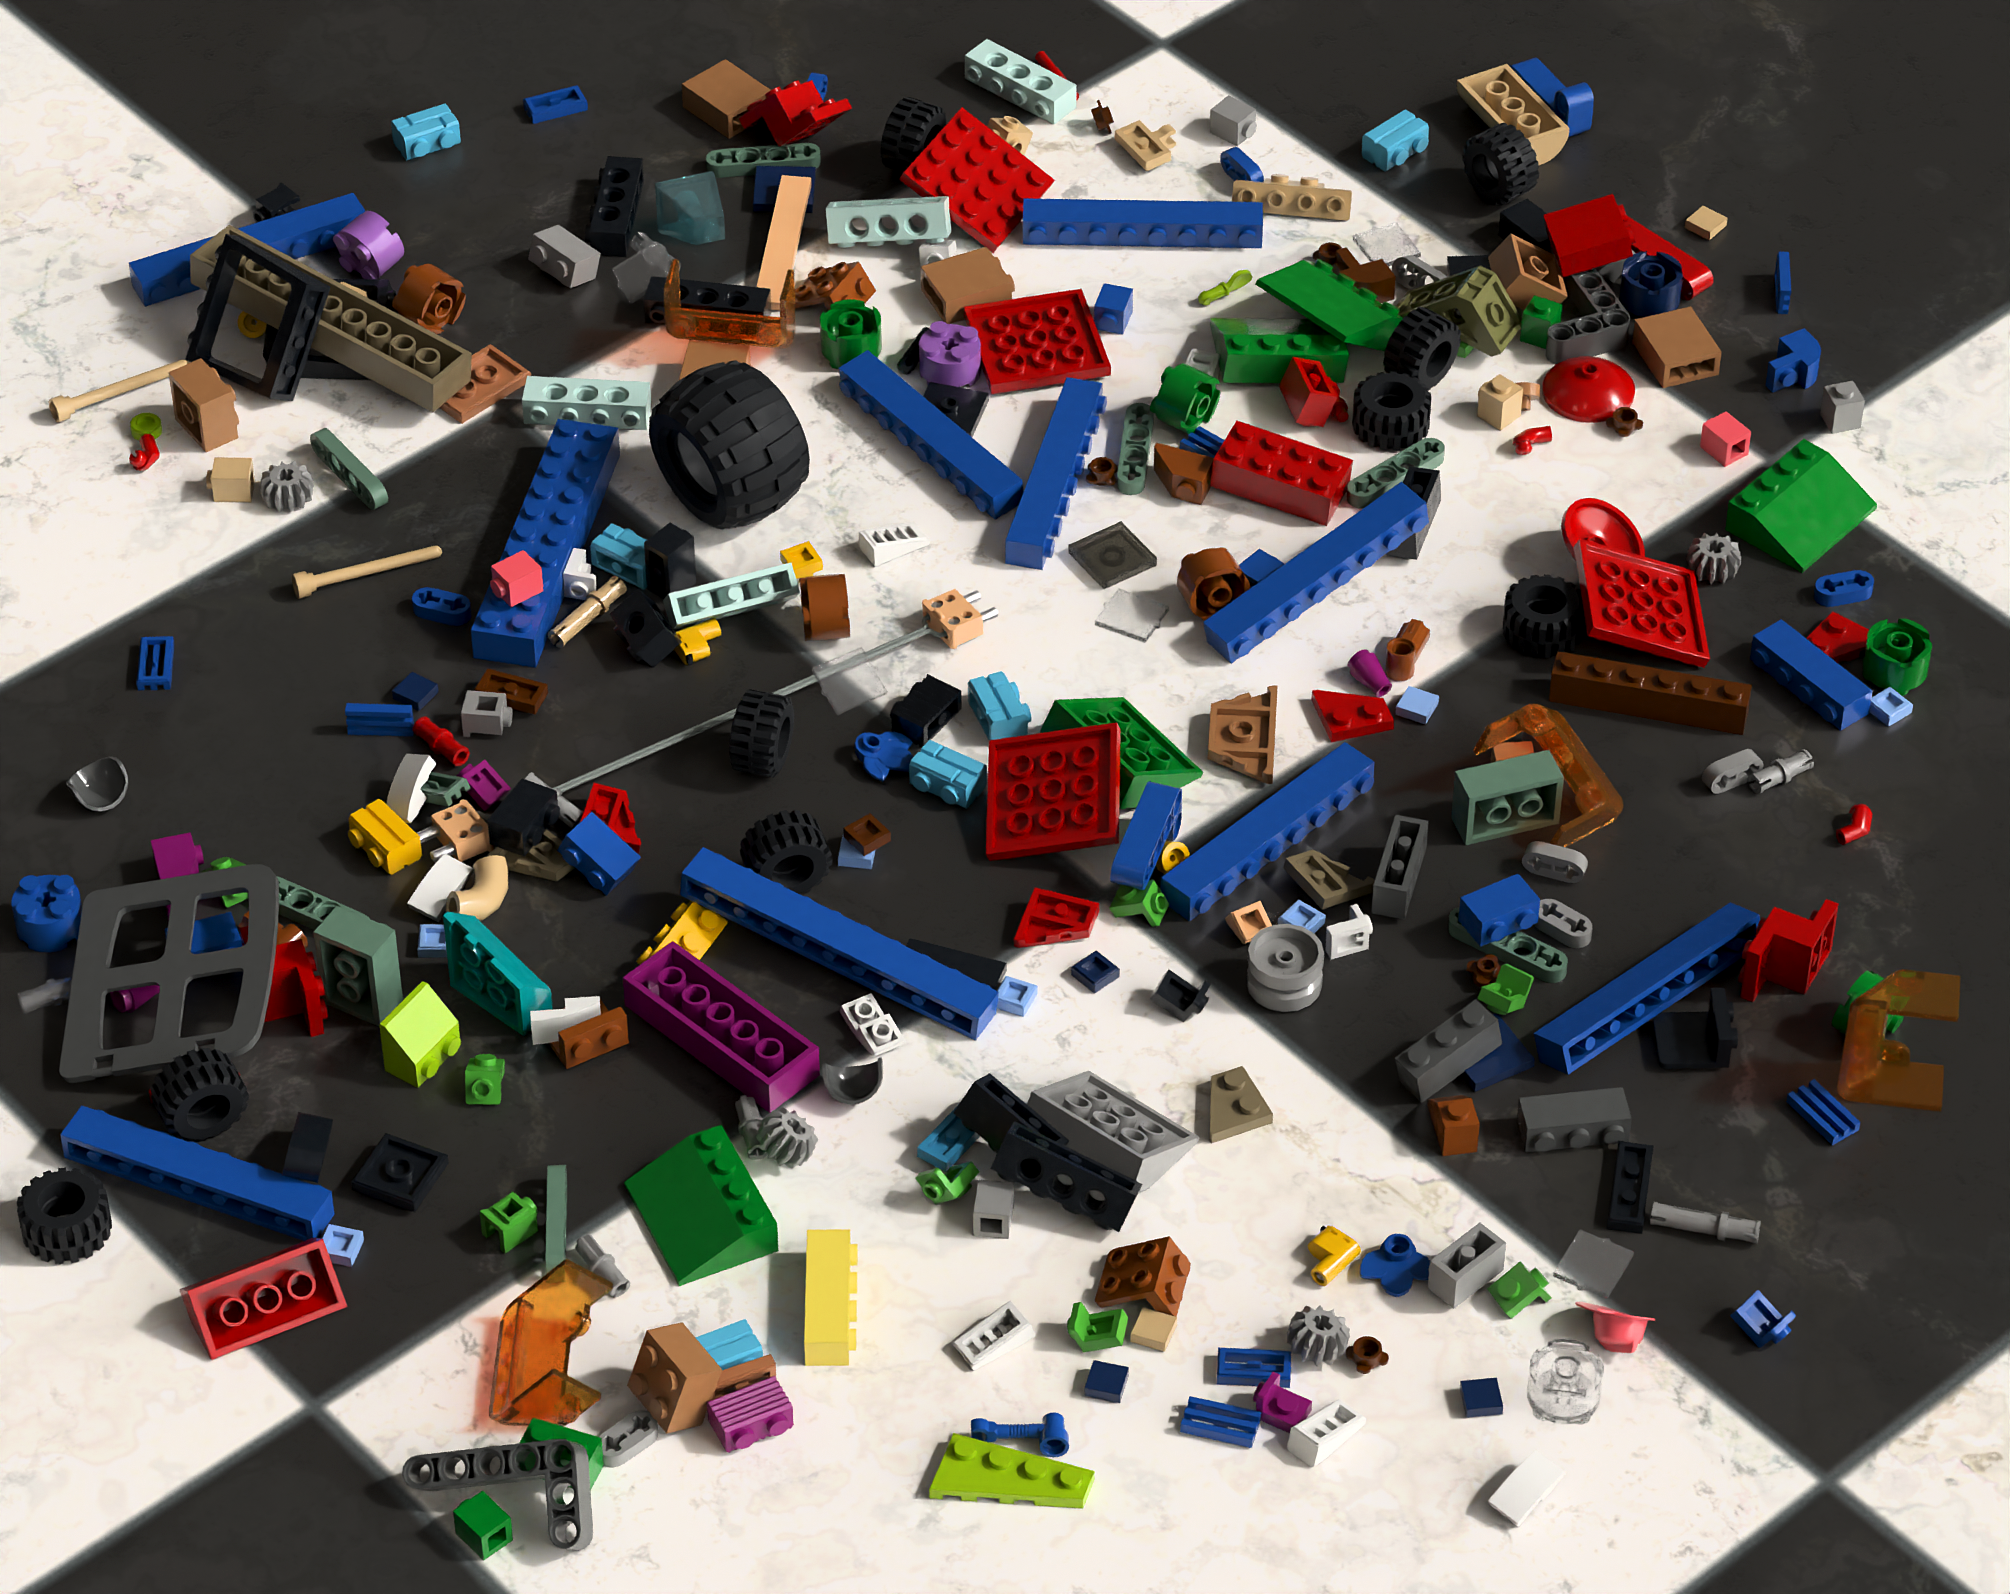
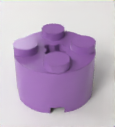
(368, 246)
(950, 354)

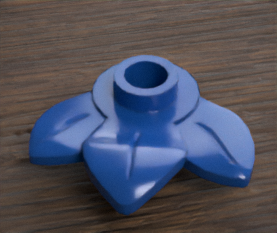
(883, 753)
(1395, 1265)

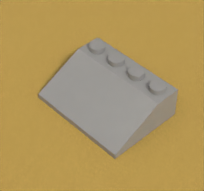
(1113, 1127)

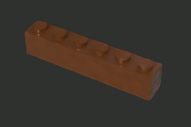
(1650, 693)

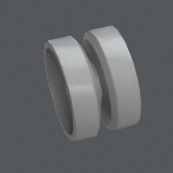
(1285, 967)

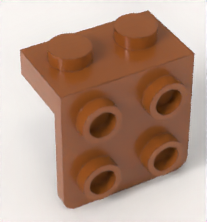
(834, 284)
(592, 1037)
(1147, 1271)

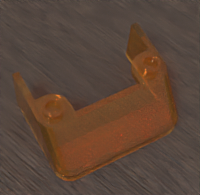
(726, 326)
(1593, 790)
(1881, 1069)
(535, 1349)

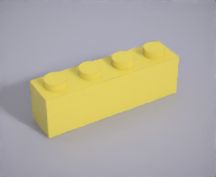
(828, 1297)

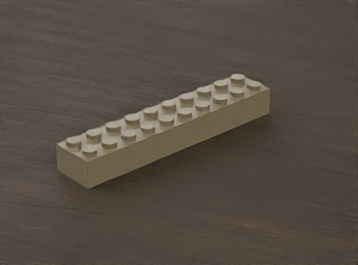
(350, 328)

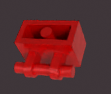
(1311, 393)

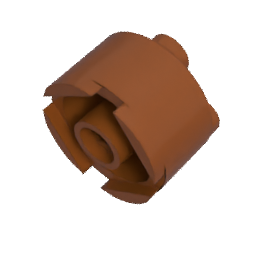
(429, 297)
(1210, 581)
(825, 607)

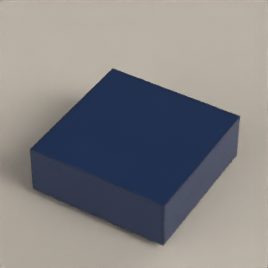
(415, 691)
(1095, 971)
(1106, 1381)
(1481, 1397)

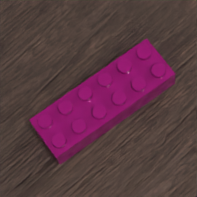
(721, 1026)

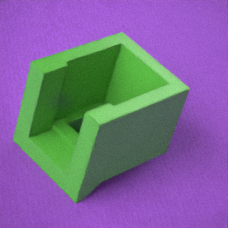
(513, 1219)

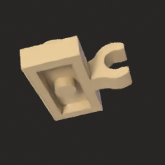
(1147, 147)

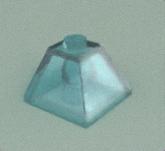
(690, 209)

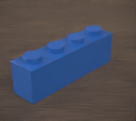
(1811, 675)

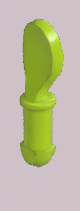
(1237, 281)

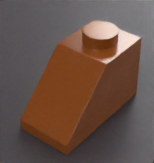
(1183, 472)
(1455, 1124)

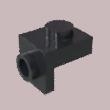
(1180, 996)

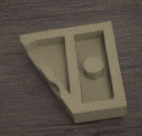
(540, 861)
(1325, 879)
(1236, 1105)

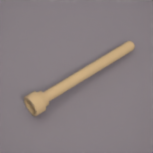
(63, 407)
(306, 583)

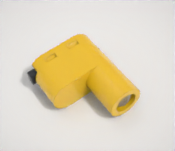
(694, 641)
(1334, 1251)

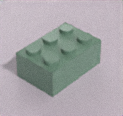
(1507, 797)
(358, 965)

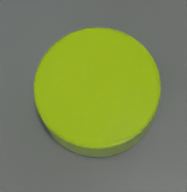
(145, 424)

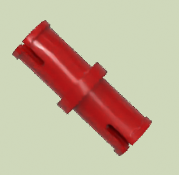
(441, 741)

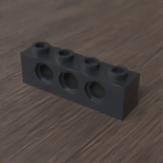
(615, 206)
(708, 297)
(1084, 1172)

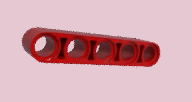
(1696, 275)

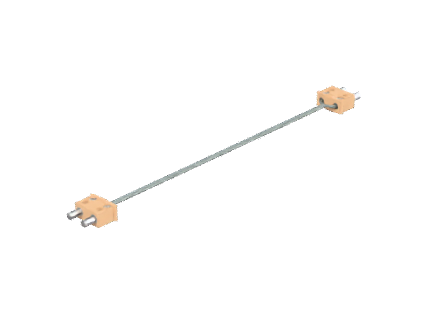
(948, 616)

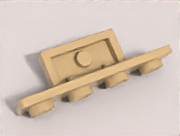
(1295, 198)

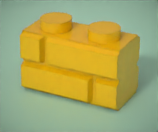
(384, 837)

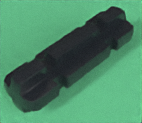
(911, 356)

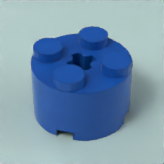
(47, 911)

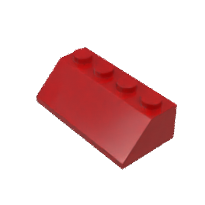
(263, 1297)

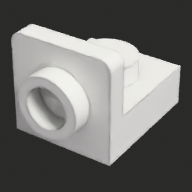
(936, 251)
(577, 576)
(1350, 935)

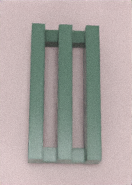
(443, 787)

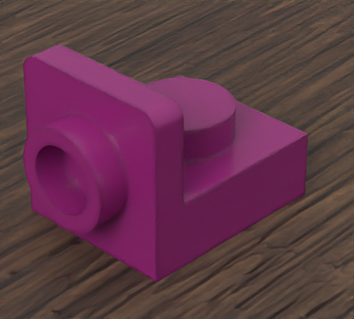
(485, 784)
(1280, 1406)

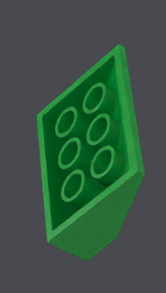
(1333, 303)
(1263, 347)
(1799, 507)
(1143, 749)
(703, 1207)

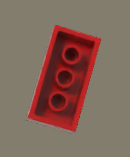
(1281, 473)

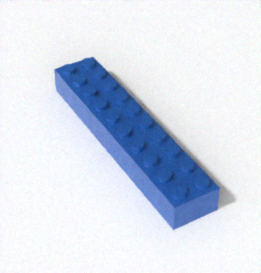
(548, 527)

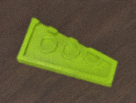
(994, 1471)

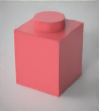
(1725, 439)
(516, 578)

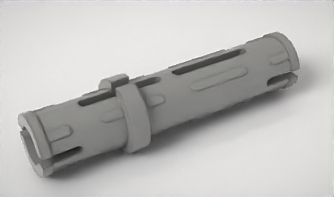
(1705, 1222)

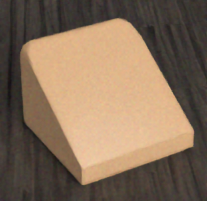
(1248, 921)

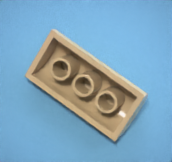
(1505, 98)

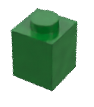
(1537, 319)
(482, 1525)

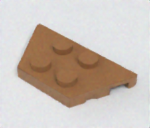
(1245, 734)

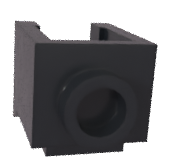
(275, 203)

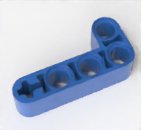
(1570, 104)
(1153, 822)

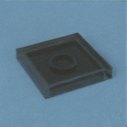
(1112, 555)

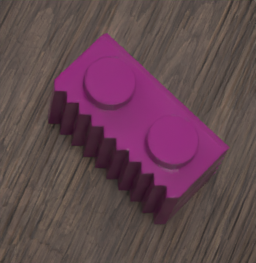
(750, 1414)

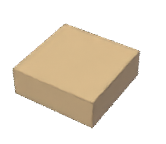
(1706, 222)
(1153, 1329)

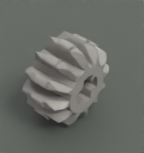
(286, 486)
(1714, 558)
(787, 1137)
(1318, 1335)

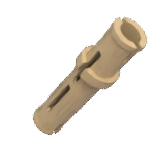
(596, 604)

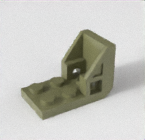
(1486, 309)

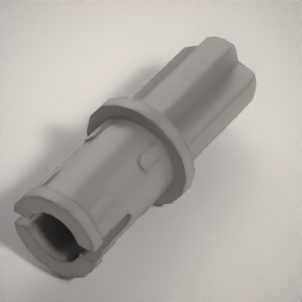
(749, 1125)
(602, 1264)

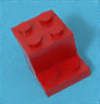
(794, 112)
(1788, 950)
(295, 985)

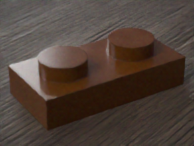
(520, 692)

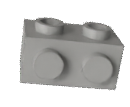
(564, 256)
(1466, 1265)

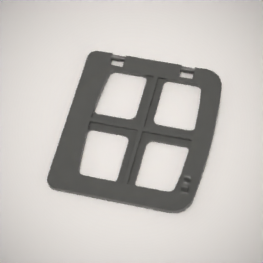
(172, 972)

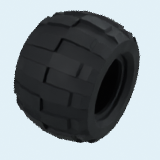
(729, 444)

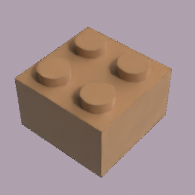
(1527, 272)
(204, 404)
(674, 1377)

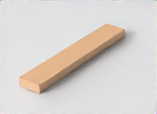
(784, 234)

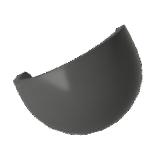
(99, 784)
(853, 1083)

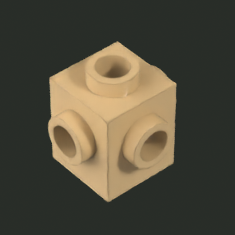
(1012, 132)

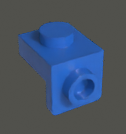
(1762, 1320)

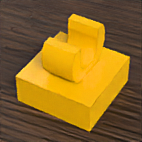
(803, 559)

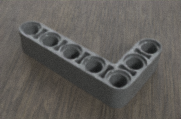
(1602, 324)
(513, 1469)

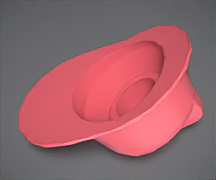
(1616, 1329)

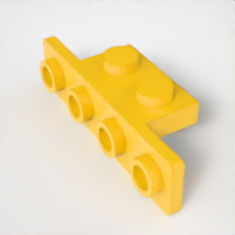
(692, 929)

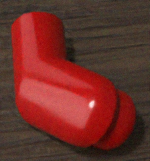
(1531, 436)
(147, 456)
(1859, 826)

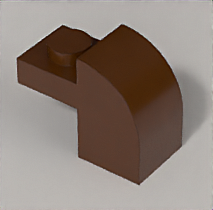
(1372, 275)

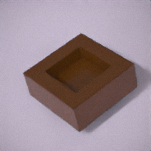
(867, 834)

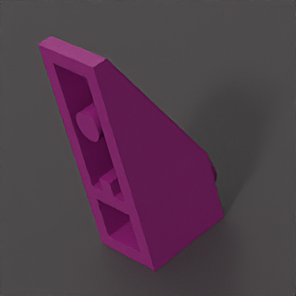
(176, 857)

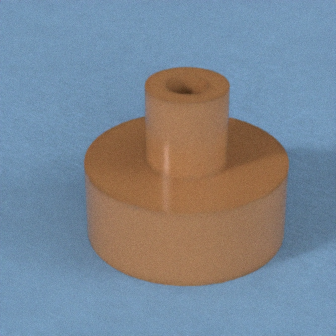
(1531, 392)

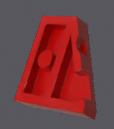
(1839, 638)
(1351, 715)
(612, 808)
(1055, 918)

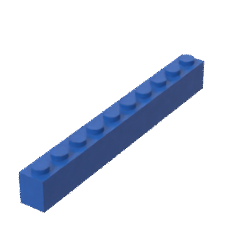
(839, 943)

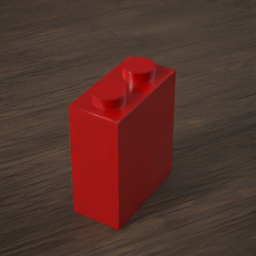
(1589, 235)

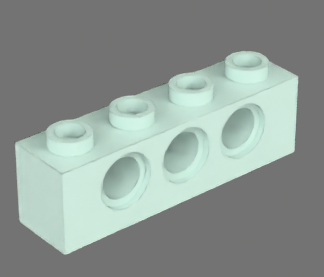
(1020, 81)
(932, 209)
(587, 401)
(731, 596)

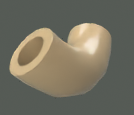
(487, 891)

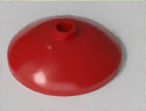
(1587, 388)
(1601, 524)

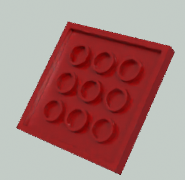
(980, 176)
(1038, 341)
(1641, 603)
(1053, 791)

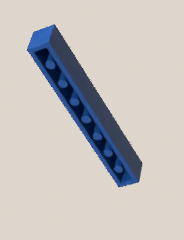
(1142, 223)
(293, 233)
(931, 435)
(1055, 474)
(1316, 572)
(1267, 831)
(1646, 989)
(197, 1174)

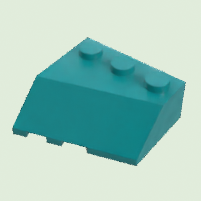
(491, 973)

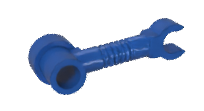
(1051, 1433)

